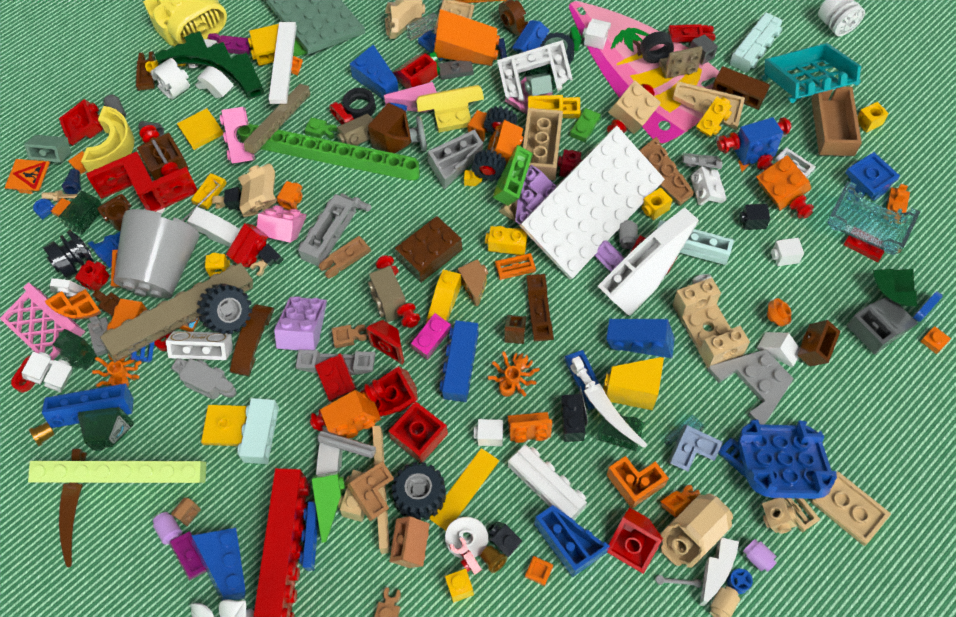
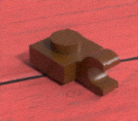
(107, 303)

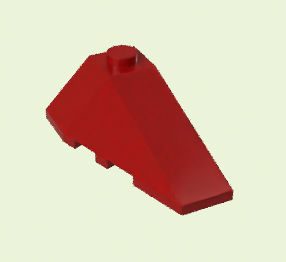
(399, 392)

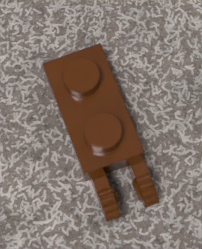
(143, 77)

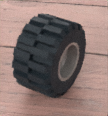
(230, 314)
(419, 491)

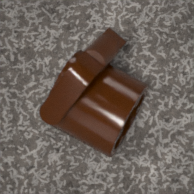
(114, 210)

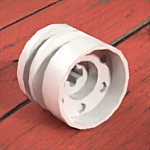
(841, 15)

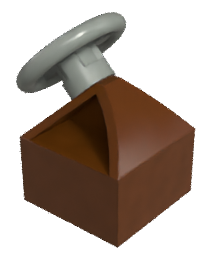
(391, 131)

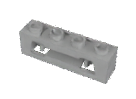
(327, 229)

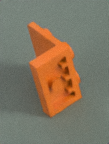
(529, 427)

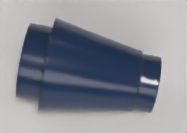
(72, 182)

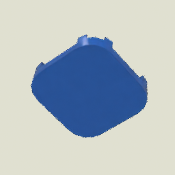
(785, 460)

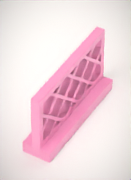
(37, 298)

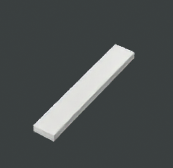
(282, 63)

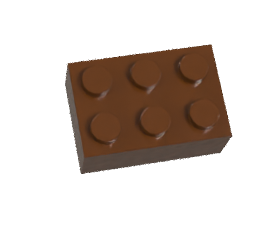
(428, 249)

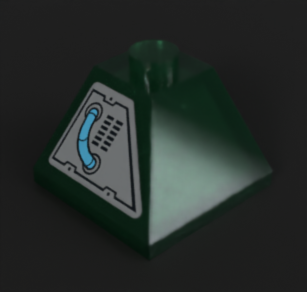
(104, 427)

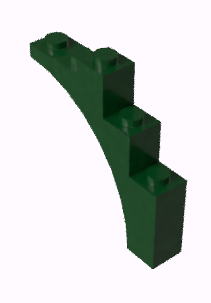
(216, 56)

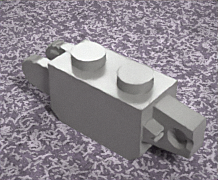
(204, 379)

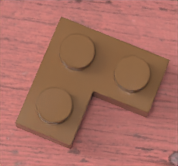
(366, 490)

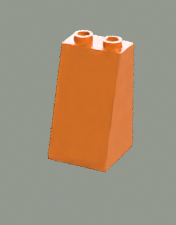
(465, 39)

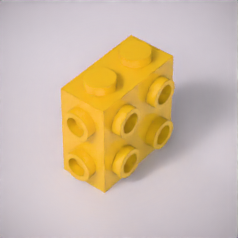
(264, 43)

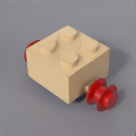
(633, 107)

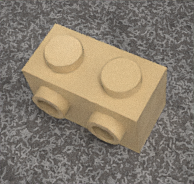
(348, 505)

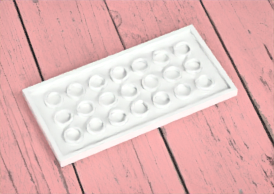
(592, 202)

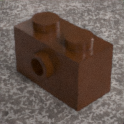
(818, 343)

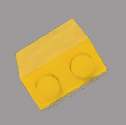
(635, 383)

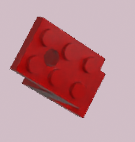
(132, 171)

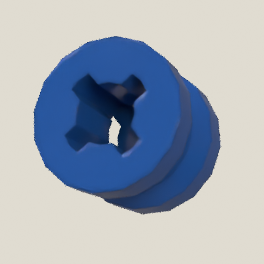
(743, 579)

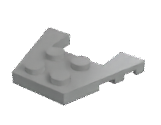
(762, 375)

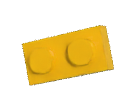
(207, 186)

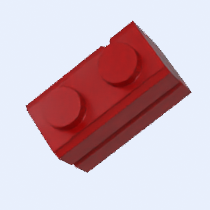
(247, 245)

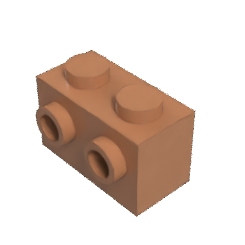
(409, 542)

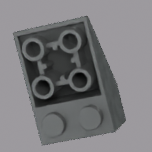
(881, 324)

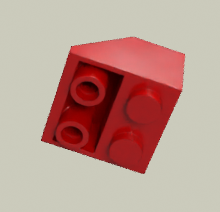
(416, 71)

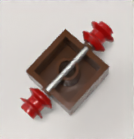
(160, 152)

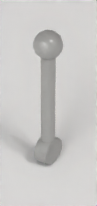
(660, 580)

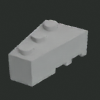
(454, 157)

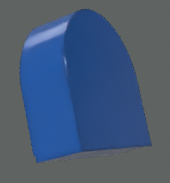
(43, 208)

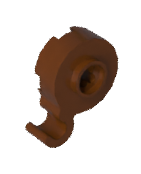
(512, 16)

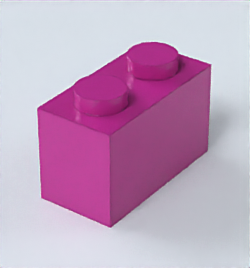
(431, 336)

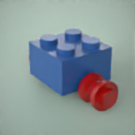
(755, 139)

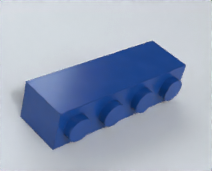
(460, 361)

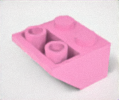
(281, 223)

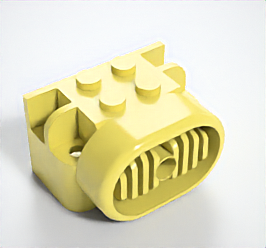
(181, 17)

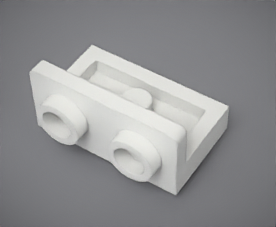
(708, 186)

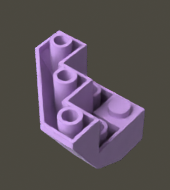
(534, 191)

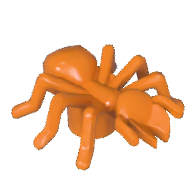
(117, 371)
(513, 375)

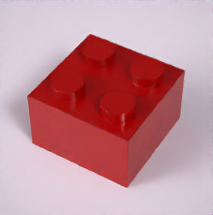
(418, 432)

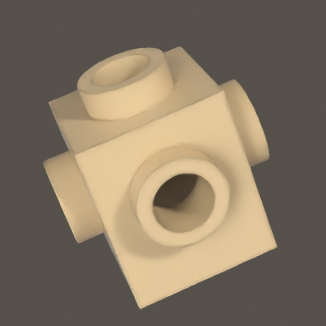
(779, 515)

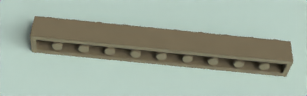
(276, 119)

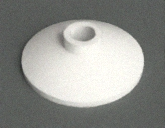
(476, 542)

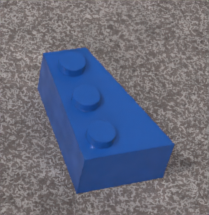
(222, 561)

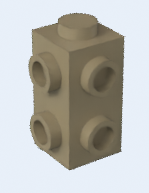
(355, 131)

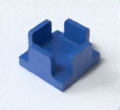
(872, 176)

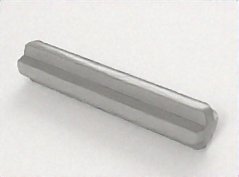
(347, 444)

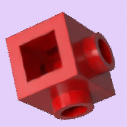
(92, 275)

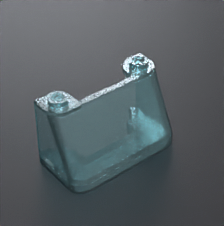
(871, 222)

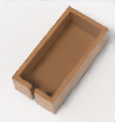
(836, 122)

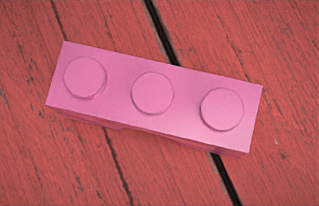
(233, 120)

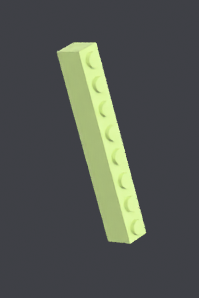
(118, 471)

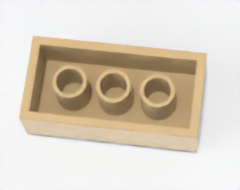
(543, 139)

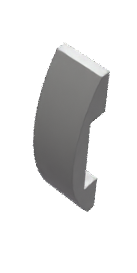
(357, 364)

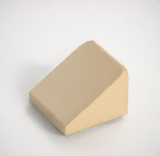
(509, 211)

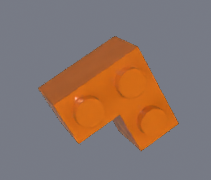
(636, 485)

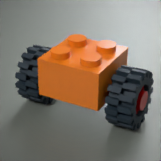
(504, 139)

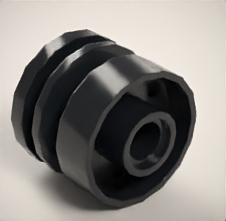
(68, 254)

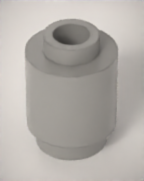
(628, 234)

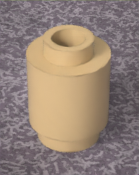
(724, 602)

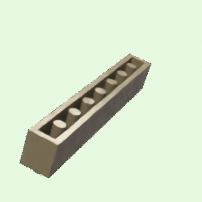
(168, 315)

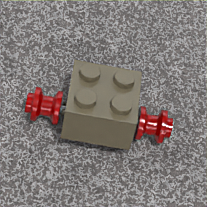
(388, 294)

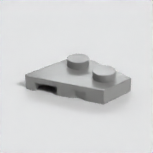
(702, 160)

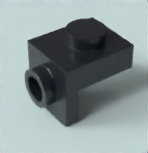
(503, 538)

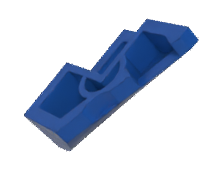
(104, 249)

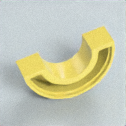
(117, 145)

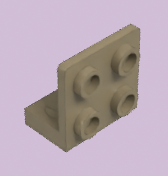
(681, 62)

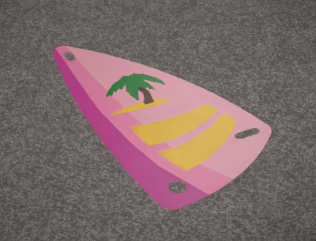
(623, 63)

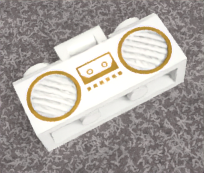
(199, 345)

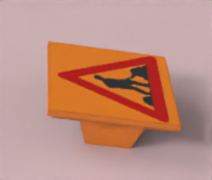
(27, 175)

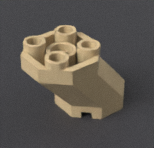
(402, 14)
(257, 190)
(696, 530)

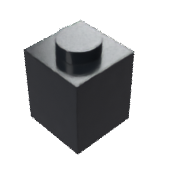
(755, 216)

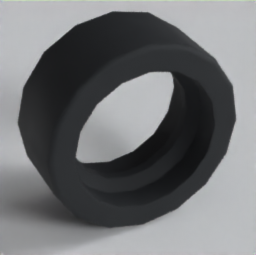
(655, 39)
(357, 94)

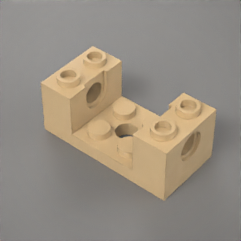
(698, 307)

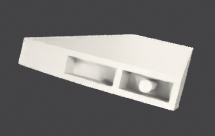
(648, 263)

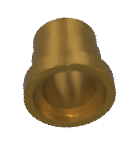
(41, 433)
(493, 558)

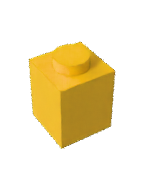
(459, 585)

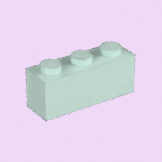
(258, 431)

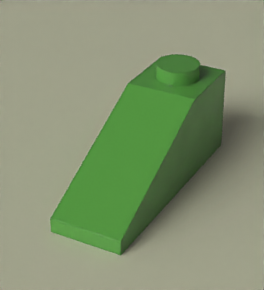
(513, 176)
(327, 495)

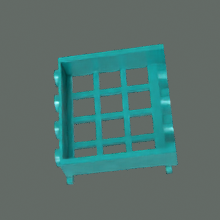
(777, 68)

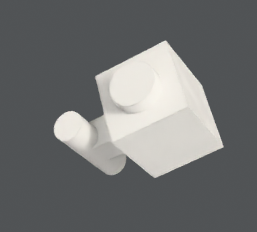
(596, 33)

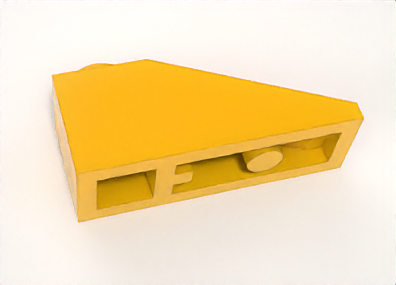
(445, 294)

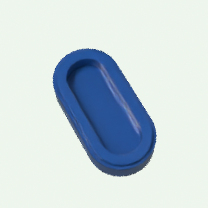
(927, 307)

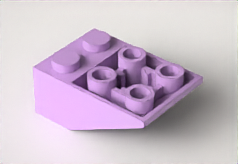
(300, 324)

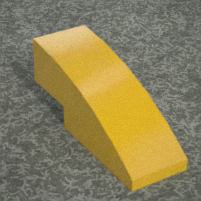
(569, 106)

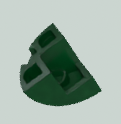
(897, 285)

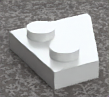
(66, 286)

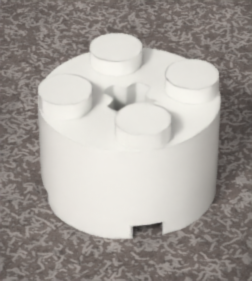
(170, 78)

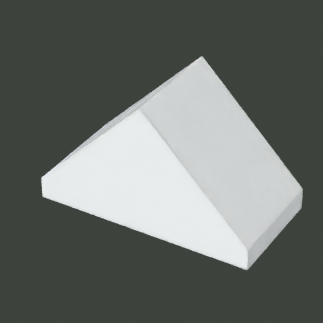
(780, 346)

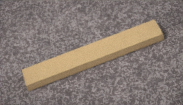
(383, 530)

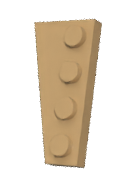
(702, 98)

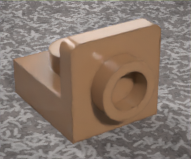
(186, 511)

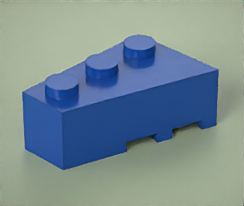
(374, 73)
(641, 336)
(569, 541)

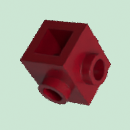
(568, 161)

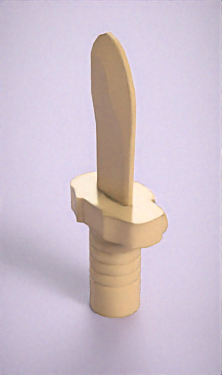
(57, 195)

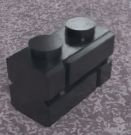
(572, 418)

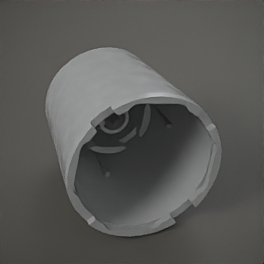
(152, 253)

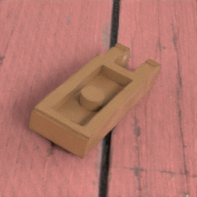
(345, 256)

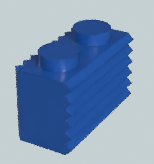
(531, 37)

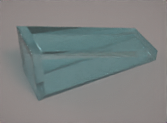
(692, 421)

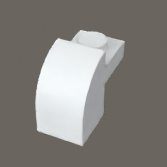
(214, 81)

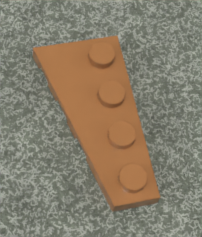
(674, 183)

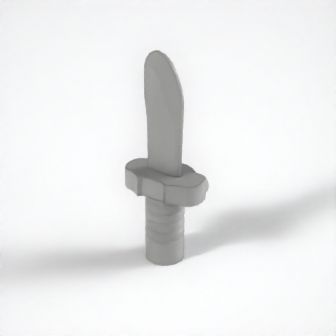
(358, 203)

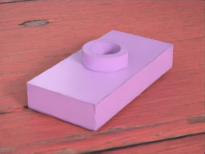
(608, 256)

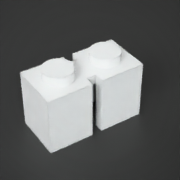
(39, 365)

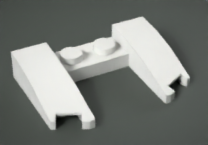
(513, 65)

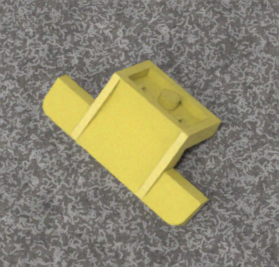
(450, 106)

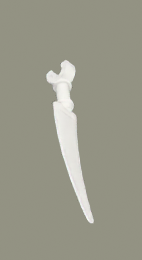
(601, 402)

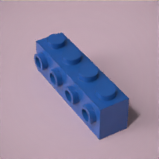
(64, 408)

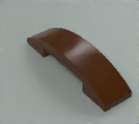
(539, 308)
(248, 340)

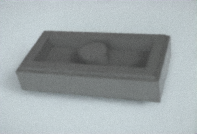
(455, 69)

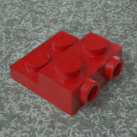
(81, 122)

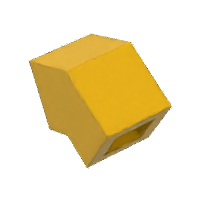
(471, 179)

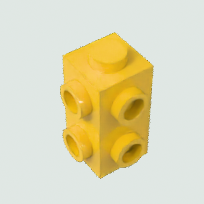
(714, 116)
(506, 240)

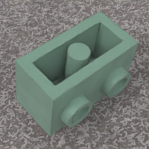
(47, 148)

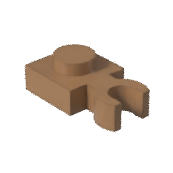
(345, 335)
(388, 608)

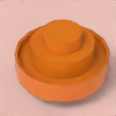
(779, 312)

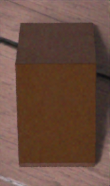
(515, 329)

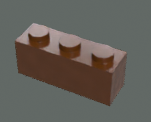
(741, 85)

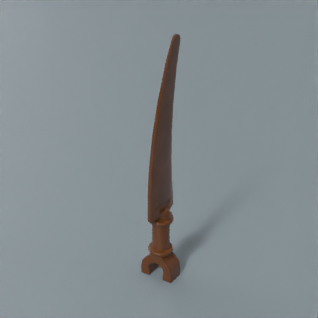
(67, 510)

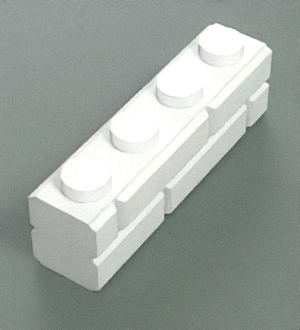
(546, 483)

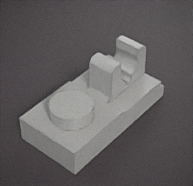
(96, 329)

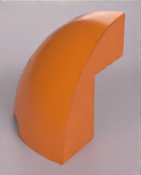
(76, 307)

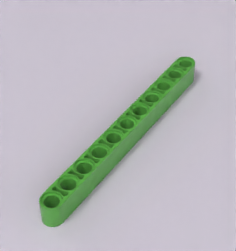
(338, 153)

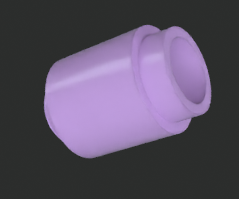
(166, 527)
(760, 555)

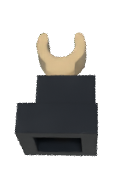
(231, 199)
(269, 257)

